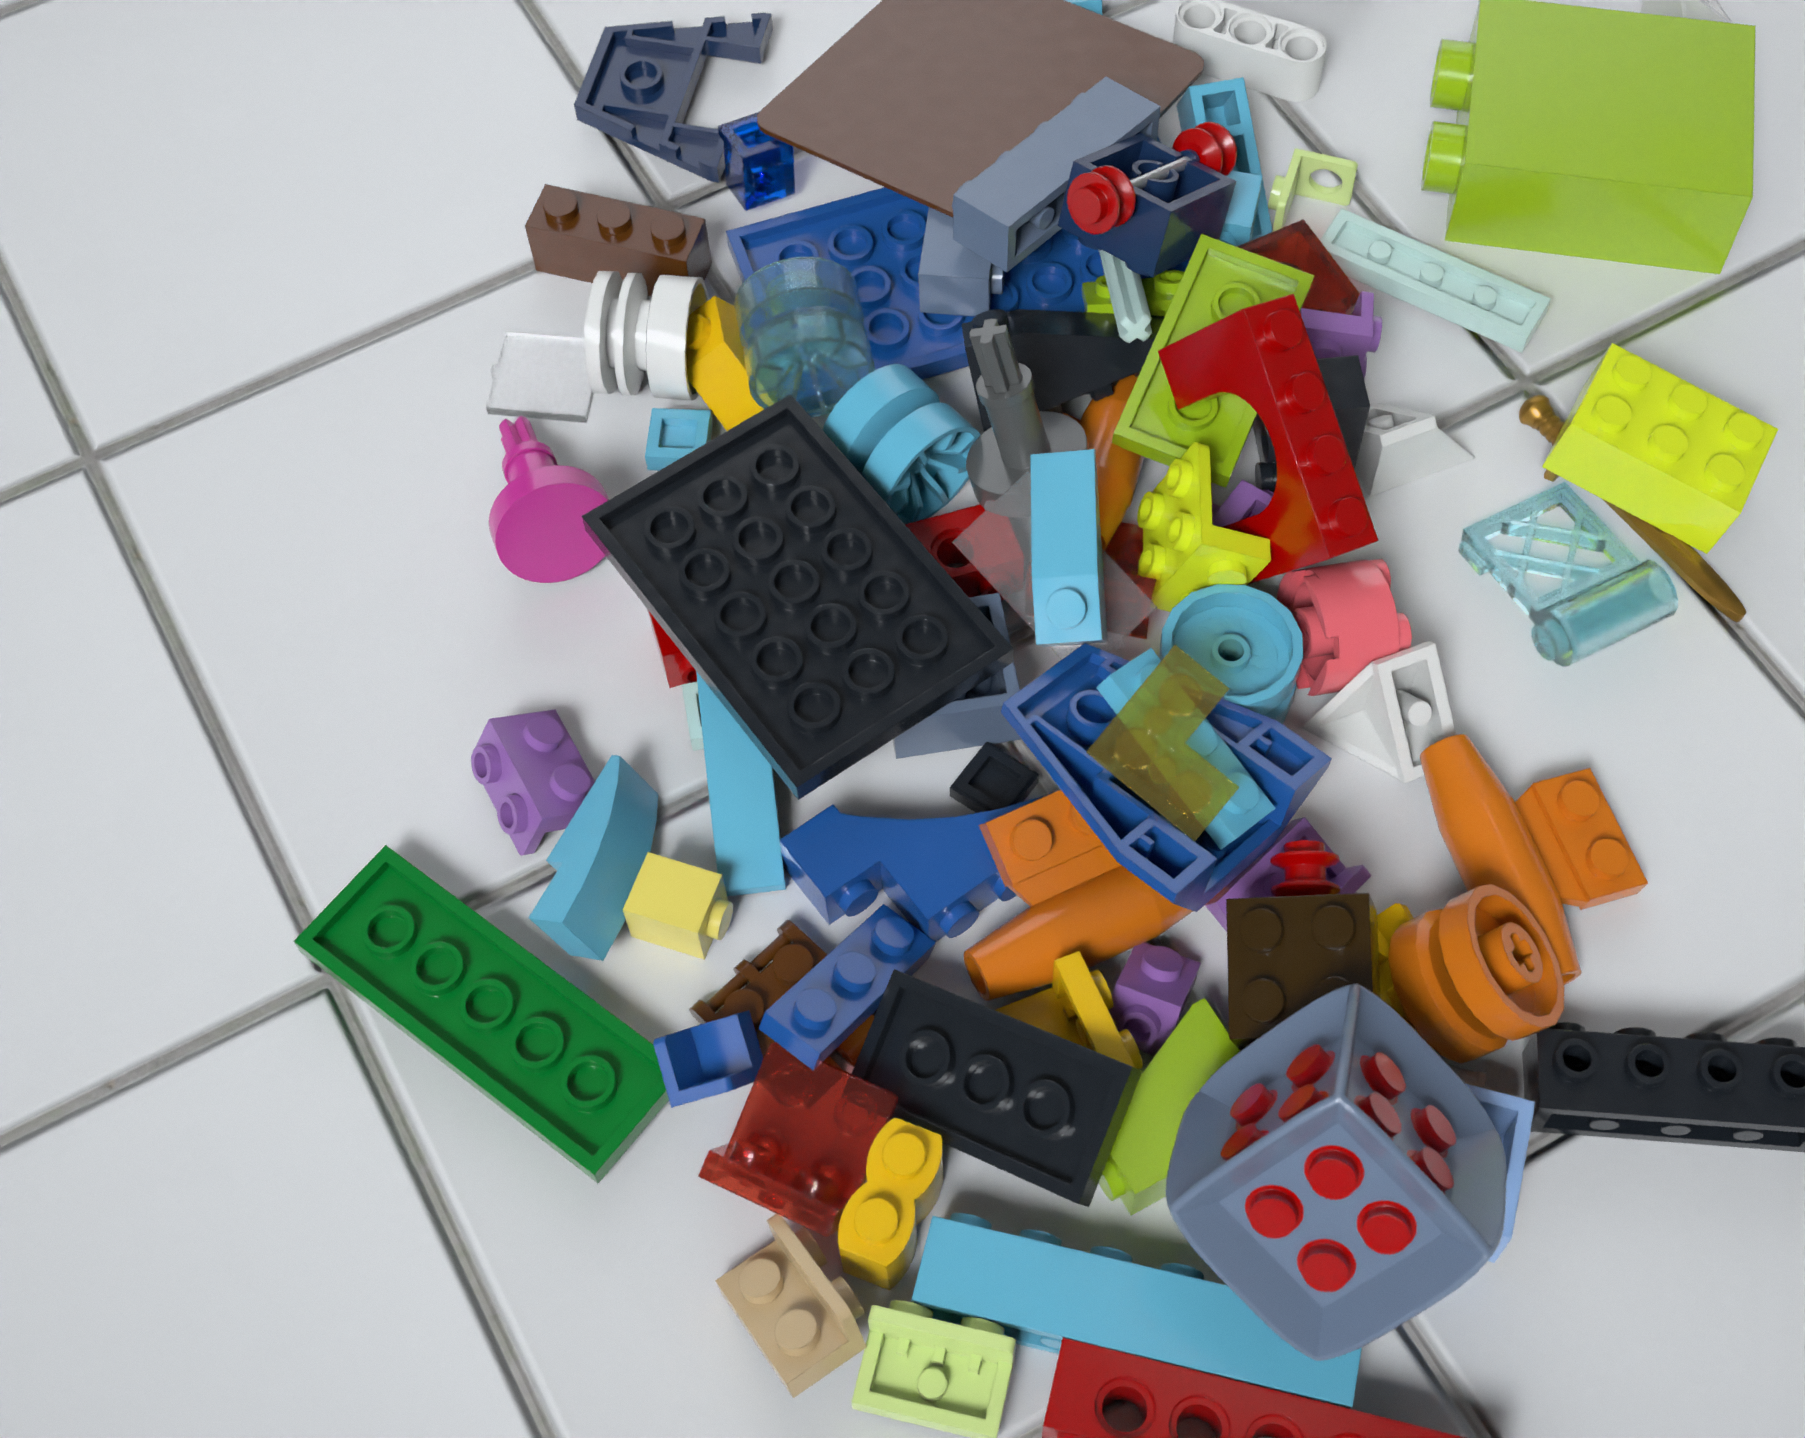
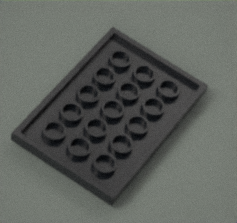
(797, 594)

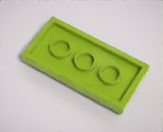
(1214, 285)

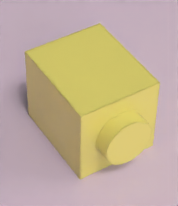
(678, 906)

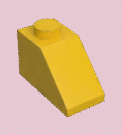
(718, 364)

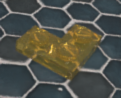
(1149, 746)

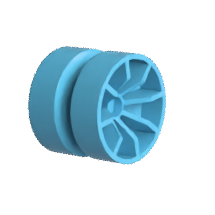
(903, 441)

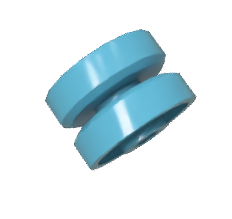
(1243, 642)

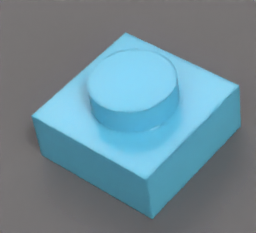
(675, 434)

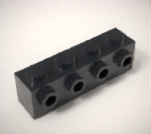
(1666, 1087)

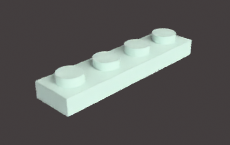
(1435, 280)

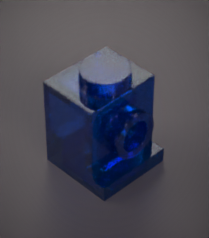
(756, 164)

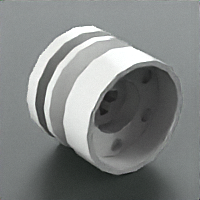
(637, 335)

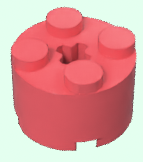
(1343, 620)

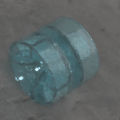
(802, 333)

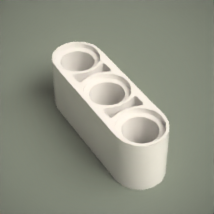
(1263, 49)

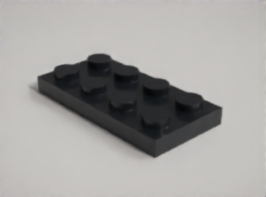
(998, 1086)

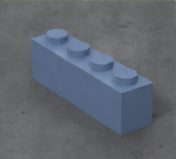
(1021, 195)

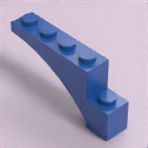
(928, 867)

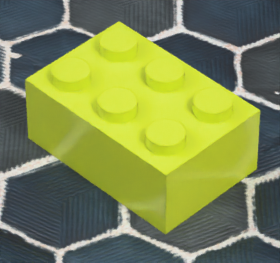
(1661, 448)

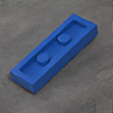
(845, 986)

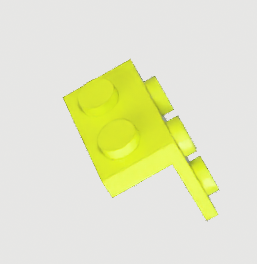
(1183, 544)

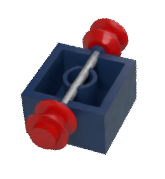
(1151, 198)

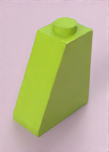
(1150, 1126)

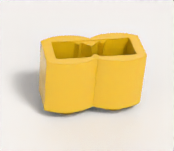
(882, 1216)

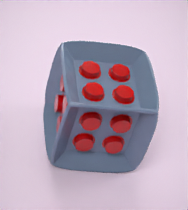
(1338, 1175)

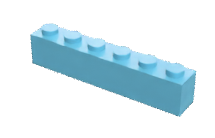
(1109, 1302)

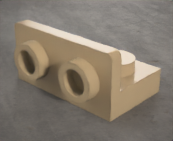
(793, 1309)

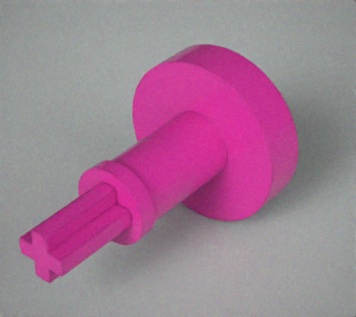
(541, 510)

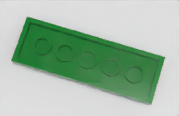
(490, 1011)

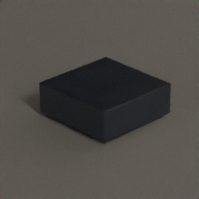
(993, 781)

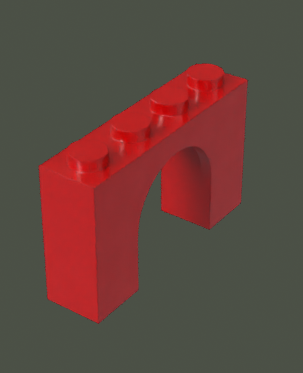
(1272, 366)

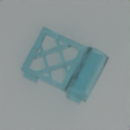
(1598, 604)

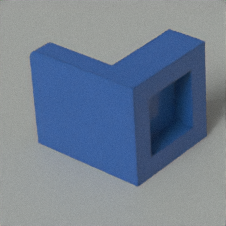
(709, 1058)

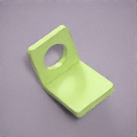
(1299, 182)

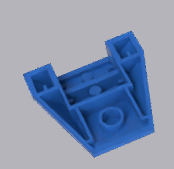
(1064, 716)

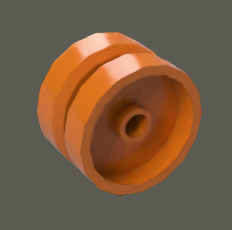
(1476, 974)

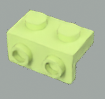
(935, 1370)

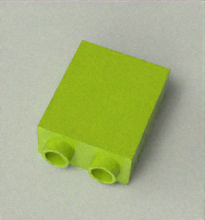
(1595, 134)

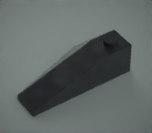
(1065, 353)

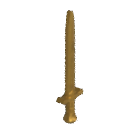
(1677, 554)

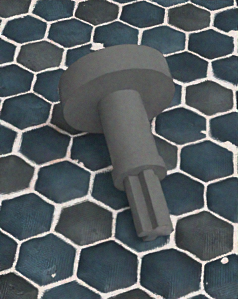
(1017, 424)

